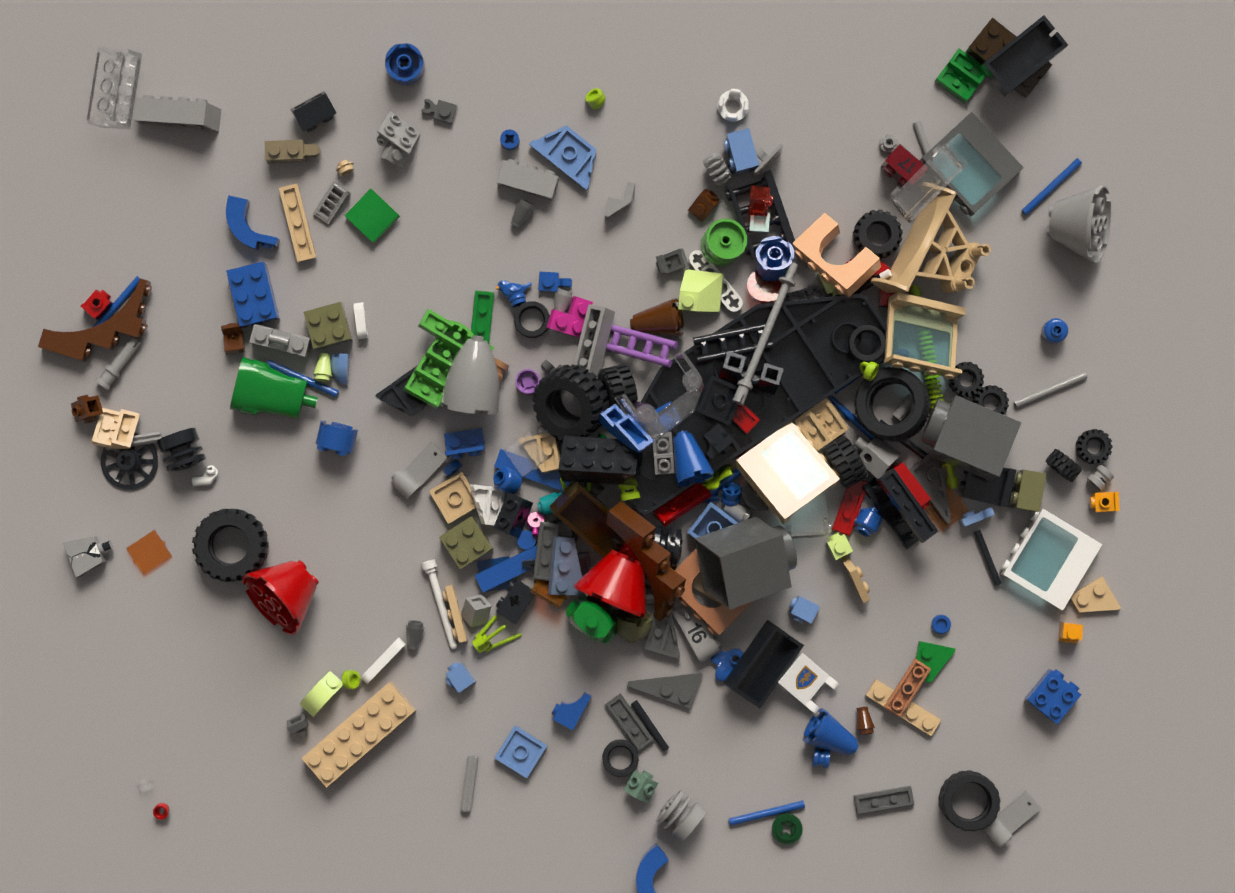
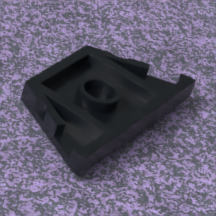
(400, 399)

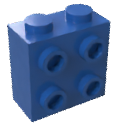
(1053, 695)

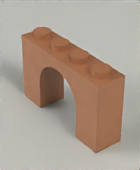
(718, 617)

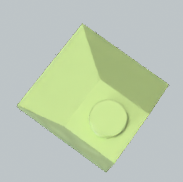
(701, 291)

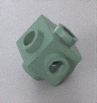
(641, 786)

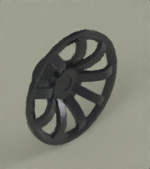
(128, 461)

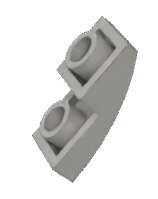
(663, 455)

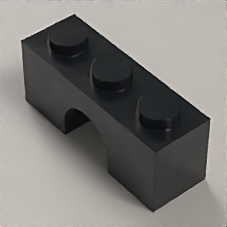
(764, 378)

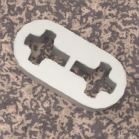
(360, 319)

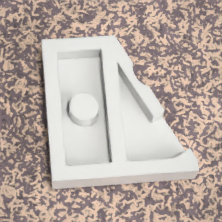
(487, 502)

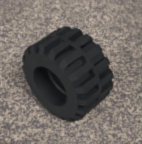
(885, 220)
(618, 381)
(846, 461)

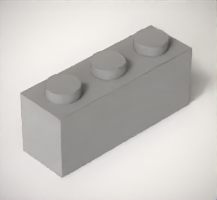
(527, 179)

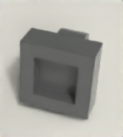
(298, 725)

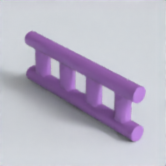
(645, 355)

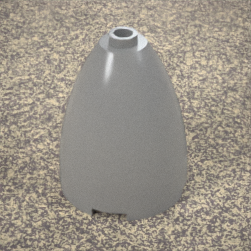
(472, 380)

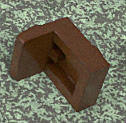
(704, 204)
(233, 338)

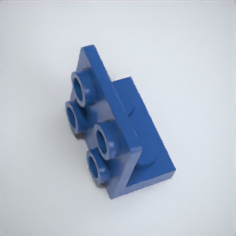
(464, 442)

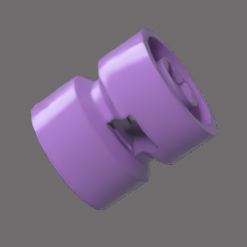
(526, 381)

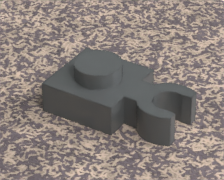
(442, 111)

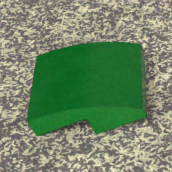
(961, 76)
(372, 215)

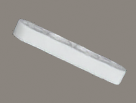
(729, 288)

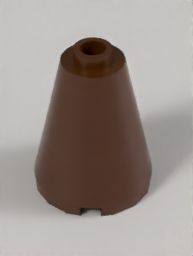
(660, 320)

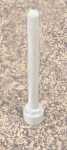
(430, 568)

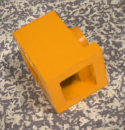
(1096, 501)
(1070, 632)

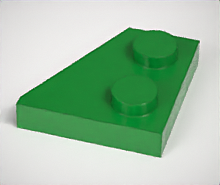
(934, 657)

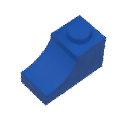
(569, 713)

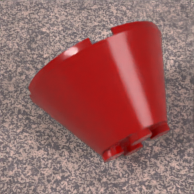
(618, 582)
(282, 593)

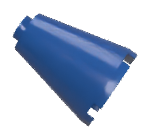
(689, 461)
(829, 734)

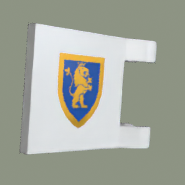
(804, 680)

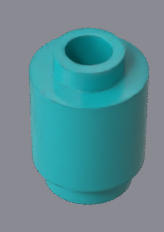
(546, 501)

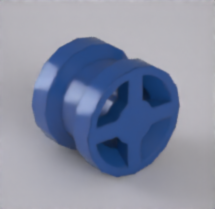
(512, 142)
(731, 493)
(821, 758)

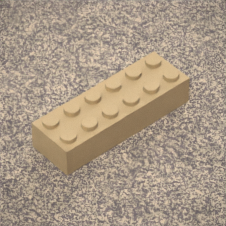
(358, 734)

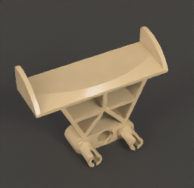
(953, 275)

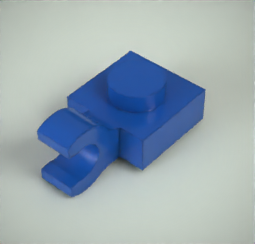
(550, 281)

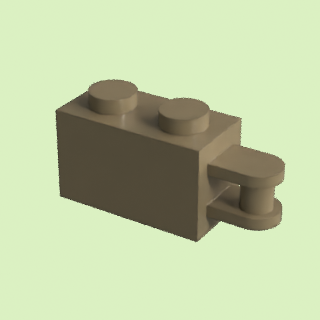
(289, 151)

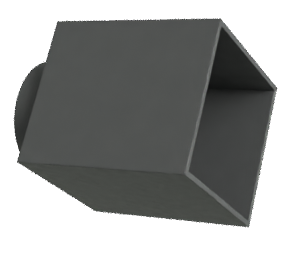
(970, 437)
(745, 562)

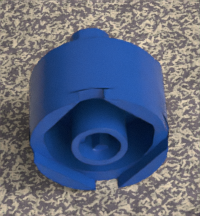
(404, 53)
(773, 258)
(336, 437)

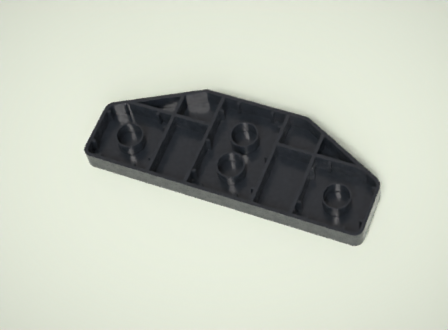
(815, 360)

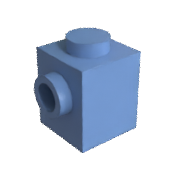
(803, 609)
(459, 677)

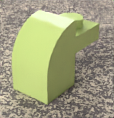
(321, 693)

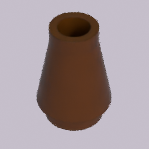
(864, 721)

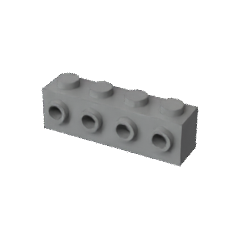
(594, 338)

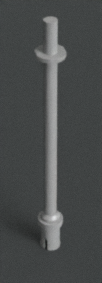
(745, 384)

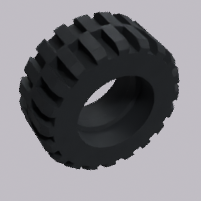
(552, 411)
(204, 544)

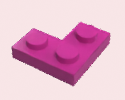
(572, 322)

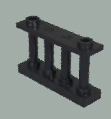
(779, 218)
(900, 509)

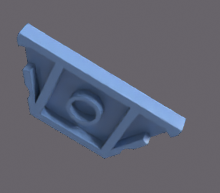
(568, 153)

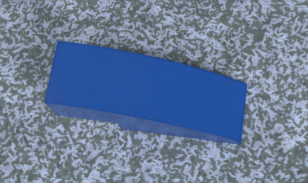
(625, 429)

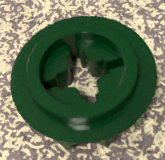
(796, 829)

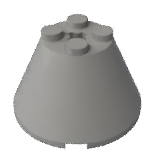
(1082, 222)

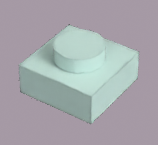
(759, 223)

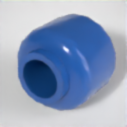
(1049, 327)
(507, 480)
(868, 521)

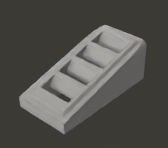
(345, 194)

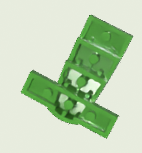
(431, 372)

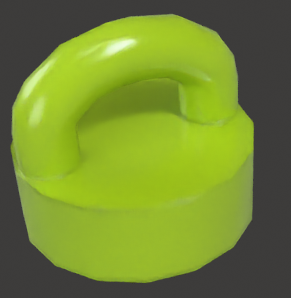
(595, 98)
(870, 371)
(350, 679)

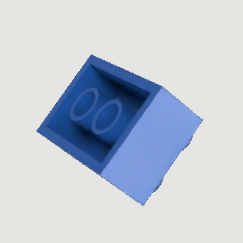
(253, 294)

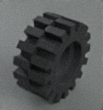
(977, 380)
(994, 391)
(1105, 446)
(1063, 465)

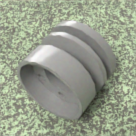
(680, 815)

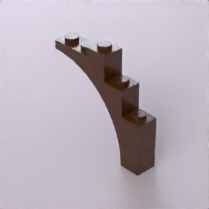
(126, 321)
(640, 537)

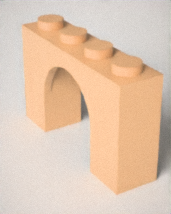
(845, 277)

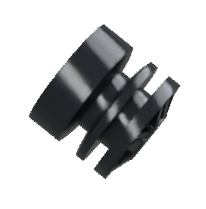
(181, 449)
(670, 543)

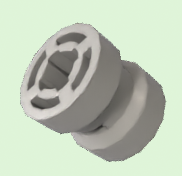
(1100, 477)

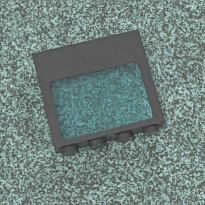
(988, 168)

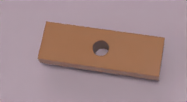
(900, 698)

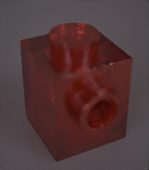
(759, 201)

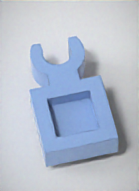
(971, 517)

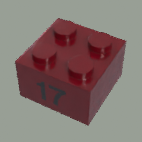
(901, 165)

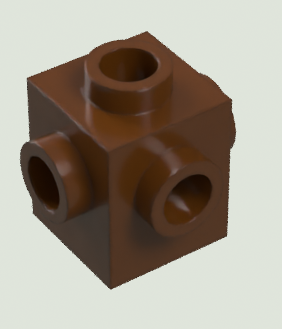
(86, 408)

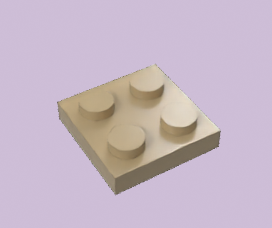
(454, 497)

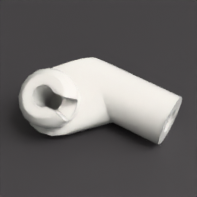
(208, 477)

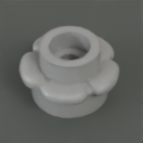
(888, 148)

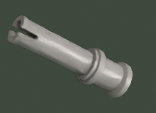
(113, 371)

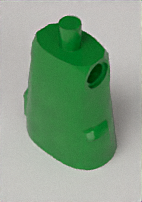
(268, 391)
(592, 618)

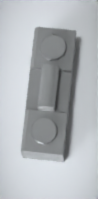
(280, 340)

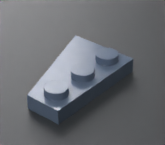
(564, 567)

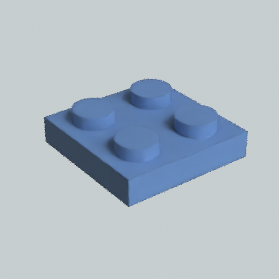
(520, 751)

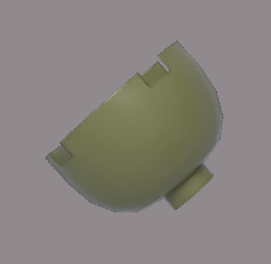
(632, 627)

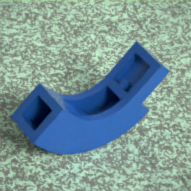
(237, 220)
(647, 867)

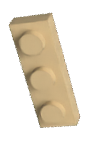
(455, 614)

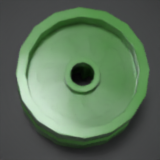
(723, 242)

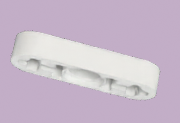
(383, 660)

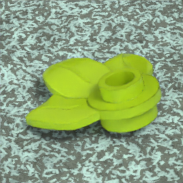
(723, 472)

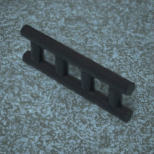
(722, 337)

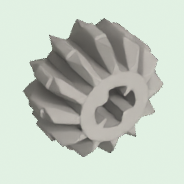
(717, 169)

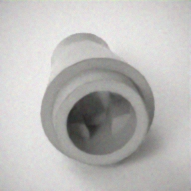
(562, 299)
(738, 512)

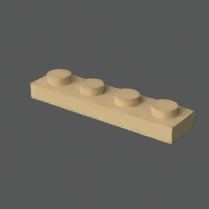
(297, 223)
(913, 713)

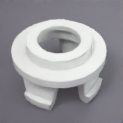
(733, 94)

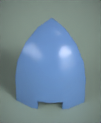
(340, 367)

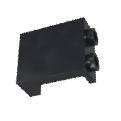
(995, 492)

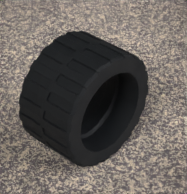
(990, 811)

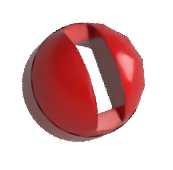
(157, 809)

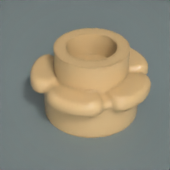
(345, 167)

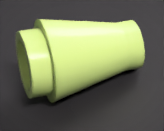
(323, 368)

